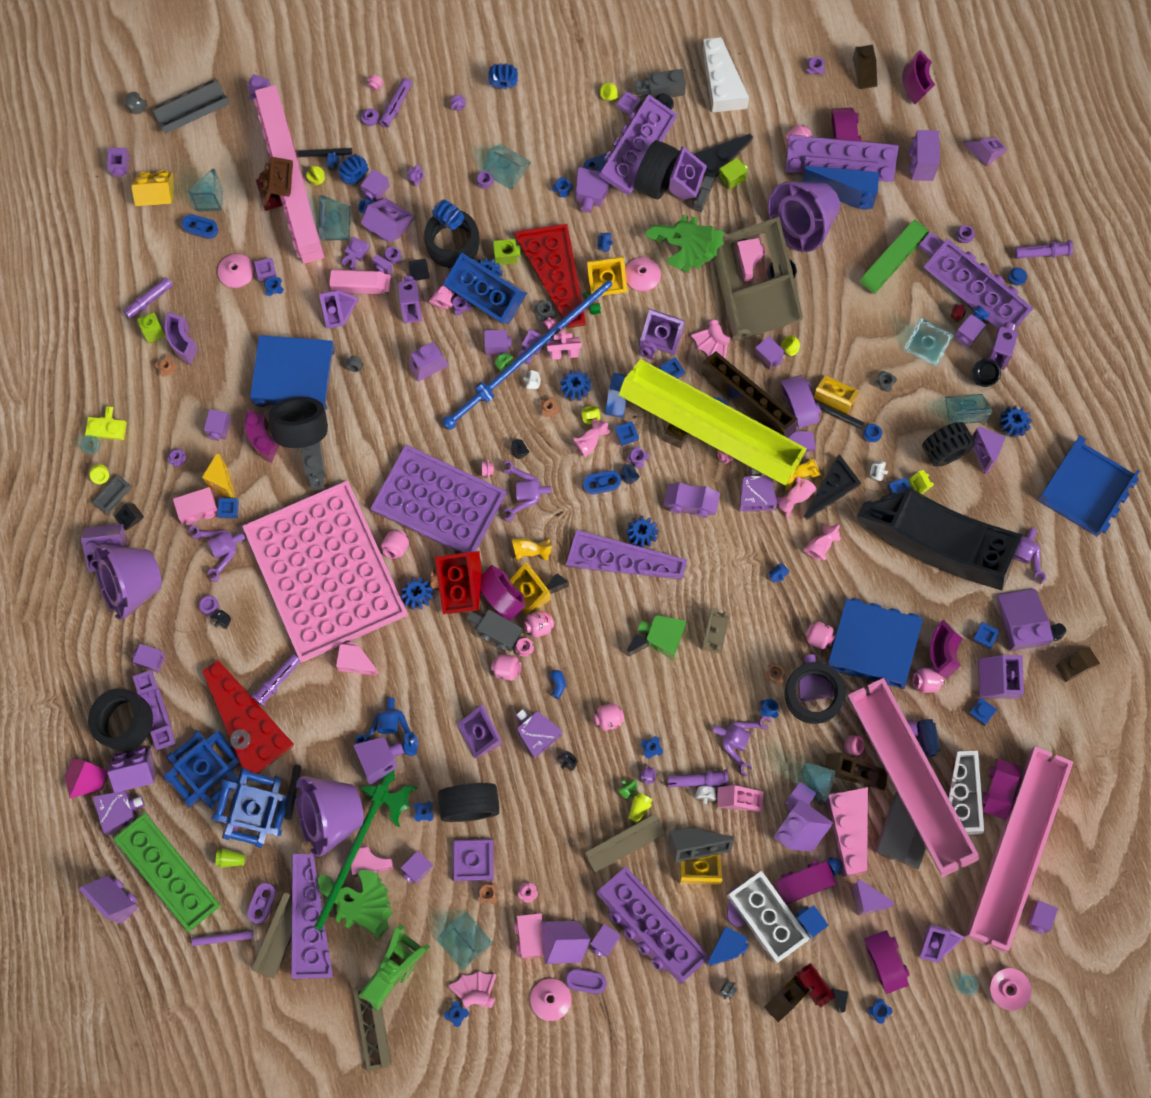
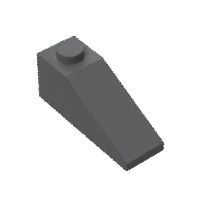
(694, 844)

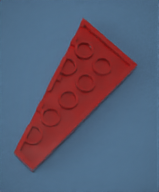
(553, 262)
(243, 712)

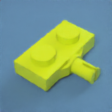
(106, 426)

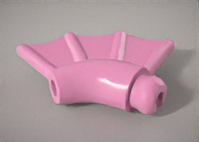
(712, 339)
(475, 989)

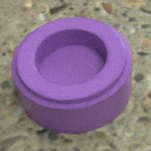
(208, 605)

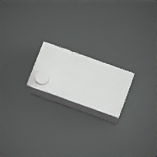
(768, 917)

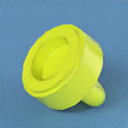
(608, 91)
(315, 175)
(790, 345)
(590, 412)
(99, 474)

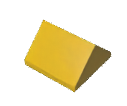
(607, 270)
(836, 394)
(218, 477)
(531, 587)
(701, 871)

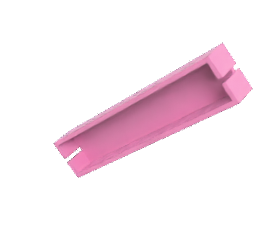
(281, 146)
(913, 778)
(1019, 850)

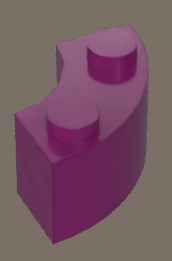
(917, 77)
(844, 124)
(257, 433)
(501, 593)
(944, 649)
(1001, 788)
(806, 882)
(887, 962)

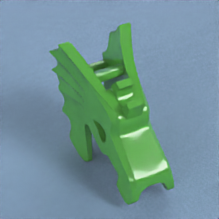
(697, 242)
(368, 909)
(390, 973)

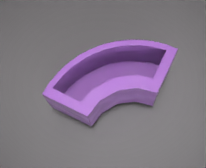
(177, 335)
(800, 400)
(691, 499)

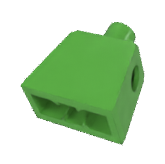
(663, 634)

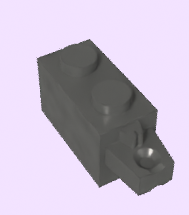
(666, 82)
(314, 465)
(496, 629)

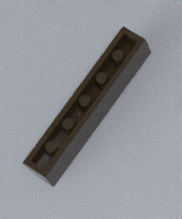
(748, 395)

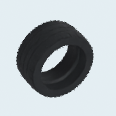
(656, 169)
(449, 258)
(298, 422)
(831, 676)
(101, 712)
(468, 802)

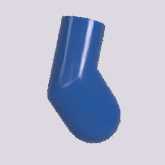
(560, 683)

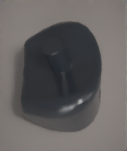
(666, 100)
(519, 449)
(221, 618)
(1058, 631)
(568, 760)

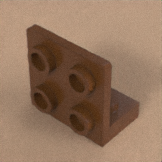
(276, 178)

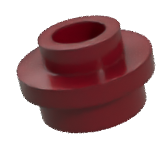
(958, 312)

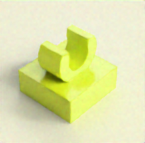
(920, 482)

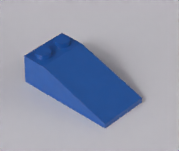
(851, 186)
(485, 289)

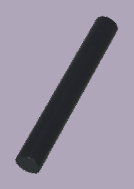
(324, 152)
(841, 415)
(292, 792)

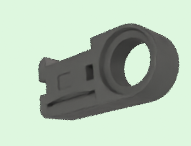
(703, 194)

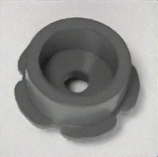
(354, 364)
(728, 990)

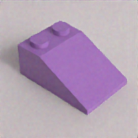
(1024, 620)
(110, 898)

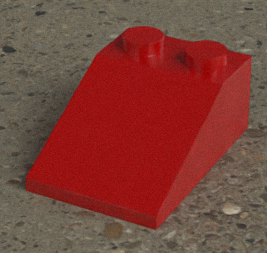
(459, 581)

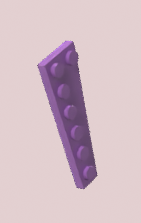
(609, 555)
(309, 945)

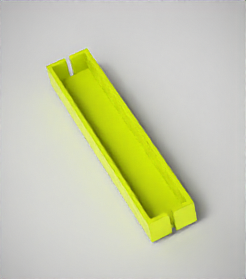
(712, 421)

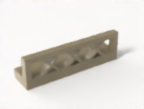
(624, 843)
(276, 940)
(380, 1029)

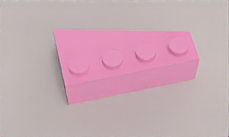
(850, 819)

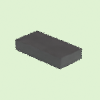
(112, 494)

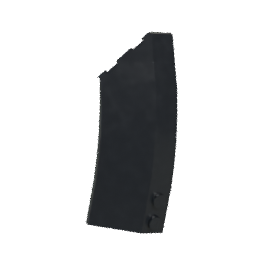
(943, 537)

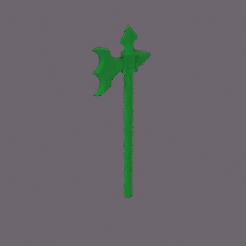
(396, 803)

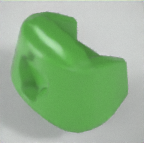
(503, 361)
(628, 788)

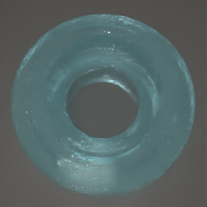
(85, 441)
(234, 739)
(962, 988)

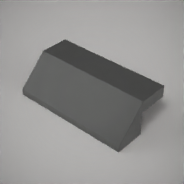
(190, 105)
(900, 837)

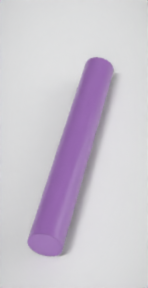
(222, 938)

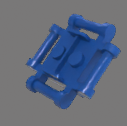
(202, 768)
(251, 808)

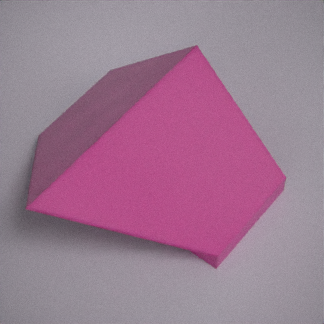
(84, 778)

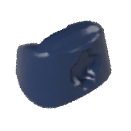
(629, 474)

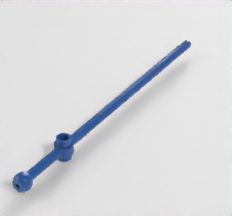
(485, 391)

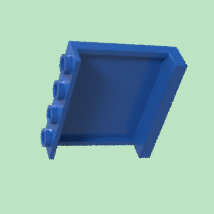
(291, 369)
(1088, 488)
(875, 643)

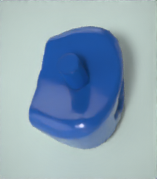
(604, 241)
(778, 573)
(411, 748)

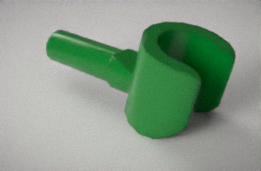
(594, 308)

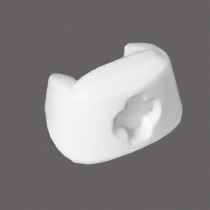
(533, 380)
(877, 470)
(706, 793)

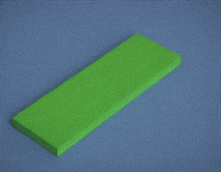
(166, 872)

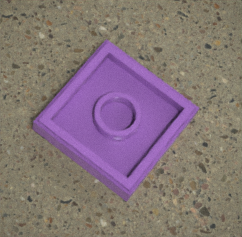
(473, 860)

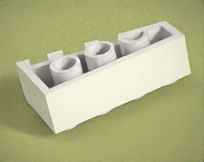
(723, 80)
(966, 792)

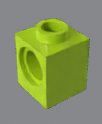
(733, 173)
(504, 245)
(151, 327)

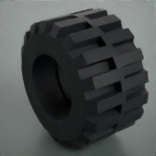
(948, 444)

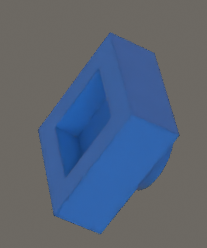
(673, 368)
(626, 433)
(899, 486)
(228, 508)
(986, 635)
(982, 711)

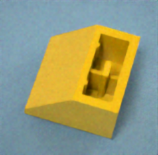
(153, 188)

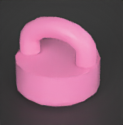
(854, 745)

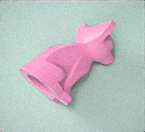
(442, 296)
(589, 440)
(799, 493)
(819, 545)

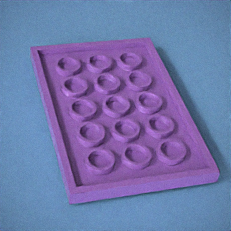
(438, 501)

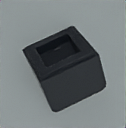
(419, 269)
(129, 516)
(557, 584)
(637, 644)
(840, 999)

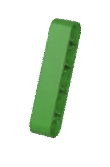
(894, 256)

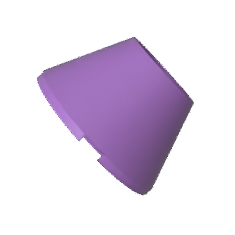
(804, 212)
(126, 577)
(327, 812)

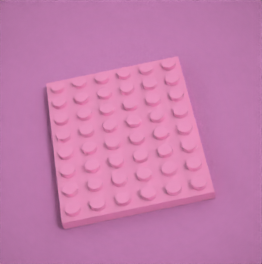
(324, 571)

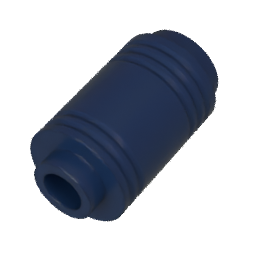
(928, 737)

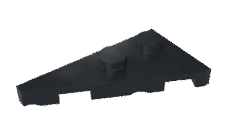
(722, 154)
(837, 484)

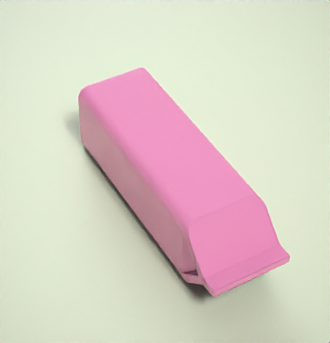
(359, 281)

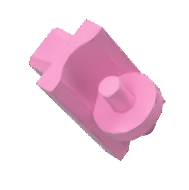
(564, 342)

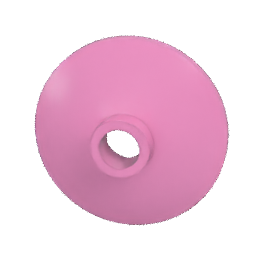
(238, 277)
(642, 281)
(1020, 987)
(554, 1010)

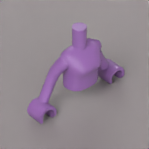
(526, 491)
(220, 545)
(1029, 548)
(737, 738)

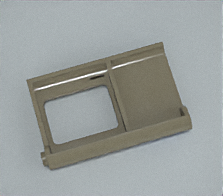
(763, 304)

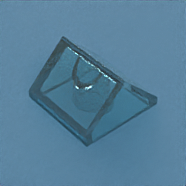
(505, 165)
(207, 193)
(333, 219)
(929, 341)
(968, 409)
(819, 780)
(464, 940)

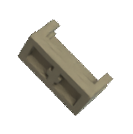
(716, 631)

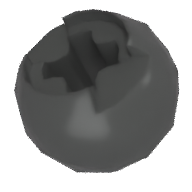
(135, 102)

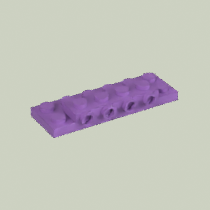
(645, 126)
(841, 154)
(977, 285)
(651, 926)

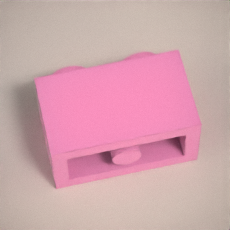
(196, 506)
(530, 934)

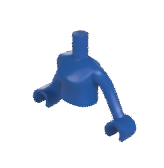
(387, 722)

